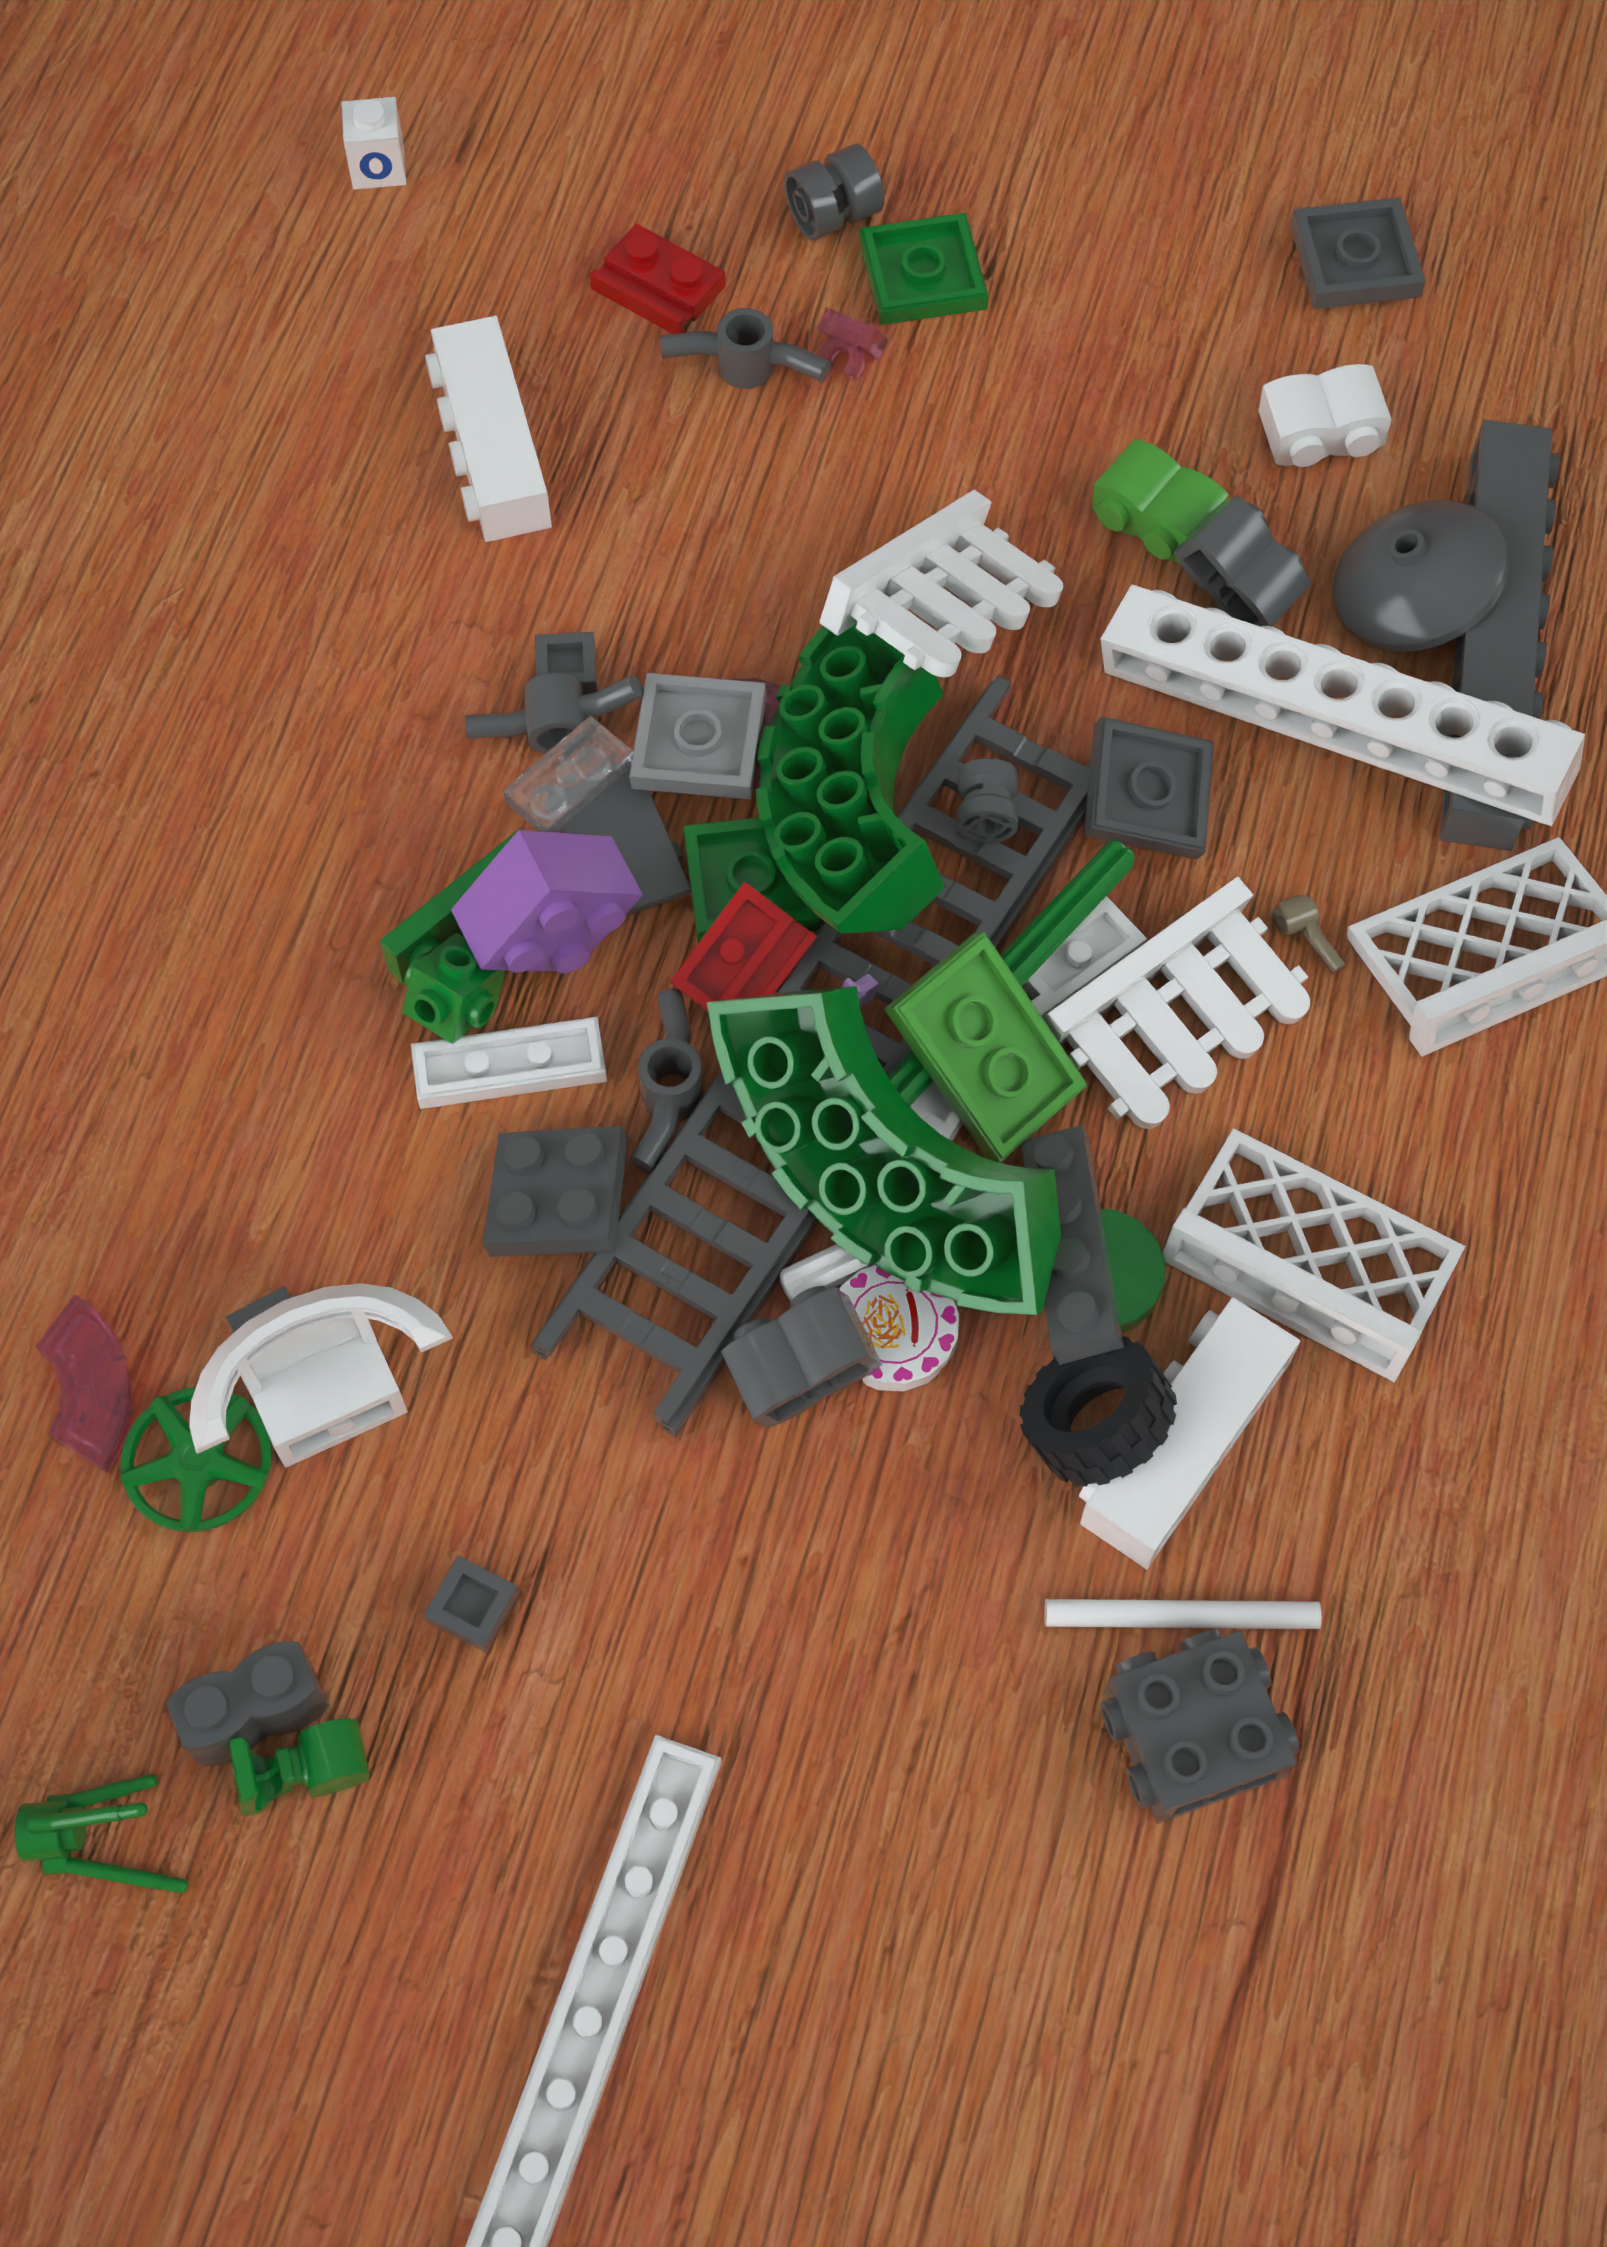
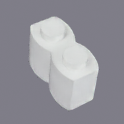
(1324, 415)

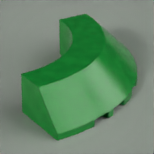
(832, 781)
(873, 1165)

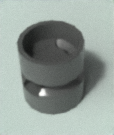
(839, 189)

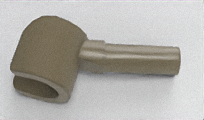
(1300, 915)

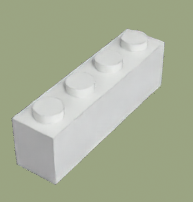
(490, 429)
(1216, 1395)

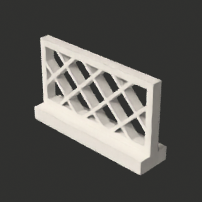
(1508, 988)
(1292, 1287)

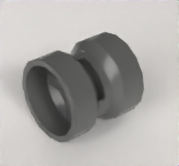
(987, 807)

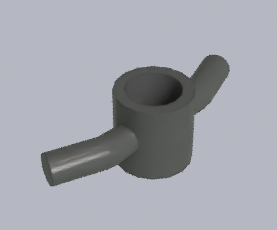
(745, 350)
(553, 709)
(664, 1058)

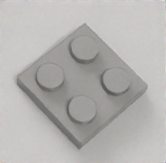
(698, 736)

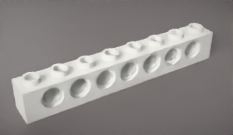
(1358, 726)

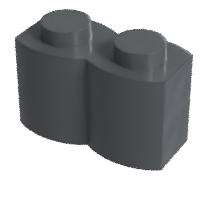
(1243, 564)
(800, 1355)
(264, 1695)

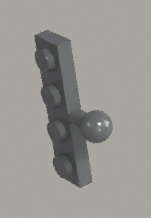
(1081, 1287)

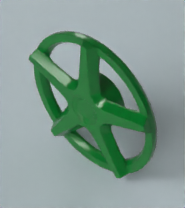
(192, 1469)

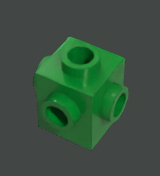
(450, 990)

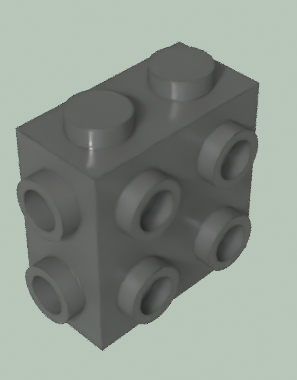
(1198, 1724)

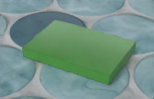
(986, 1047)

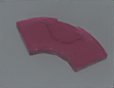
(93, 1382)

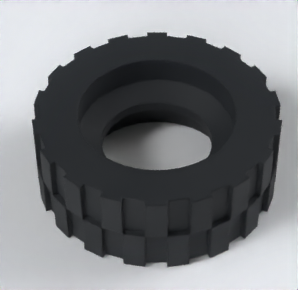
(1119, 1440)

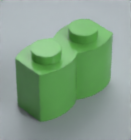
(1154, 498)

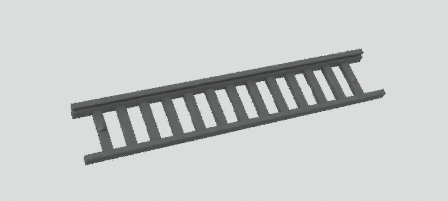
(997, 919)

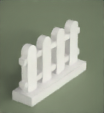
(912, 576)
(1195, 979)

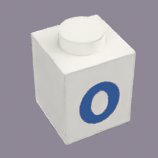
(373, 143)

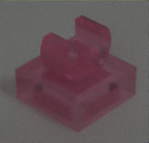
(850, 336)

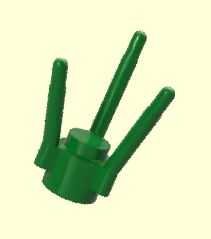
(58, 1827)

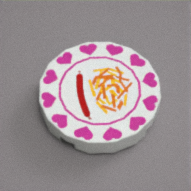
(907, 1329)

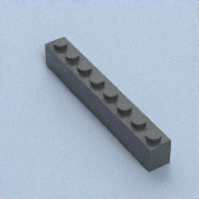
(1502, 651)

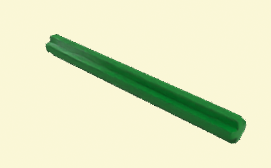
(1039, 940)

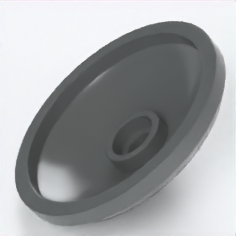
(1421, 575)

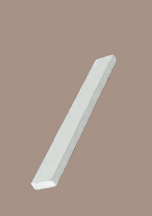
(596, 1999)

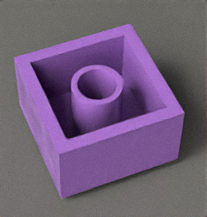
(546, 902)

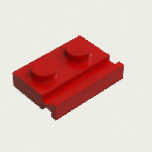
(658, 279)
(743, 951)

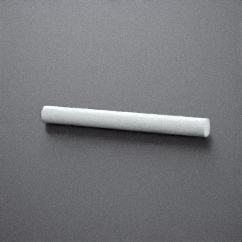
(1183, 1614)

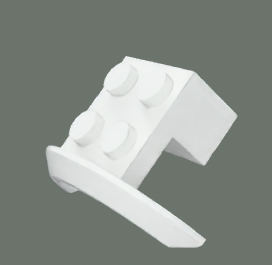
(313, 1368)

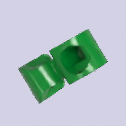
(325, 1761)

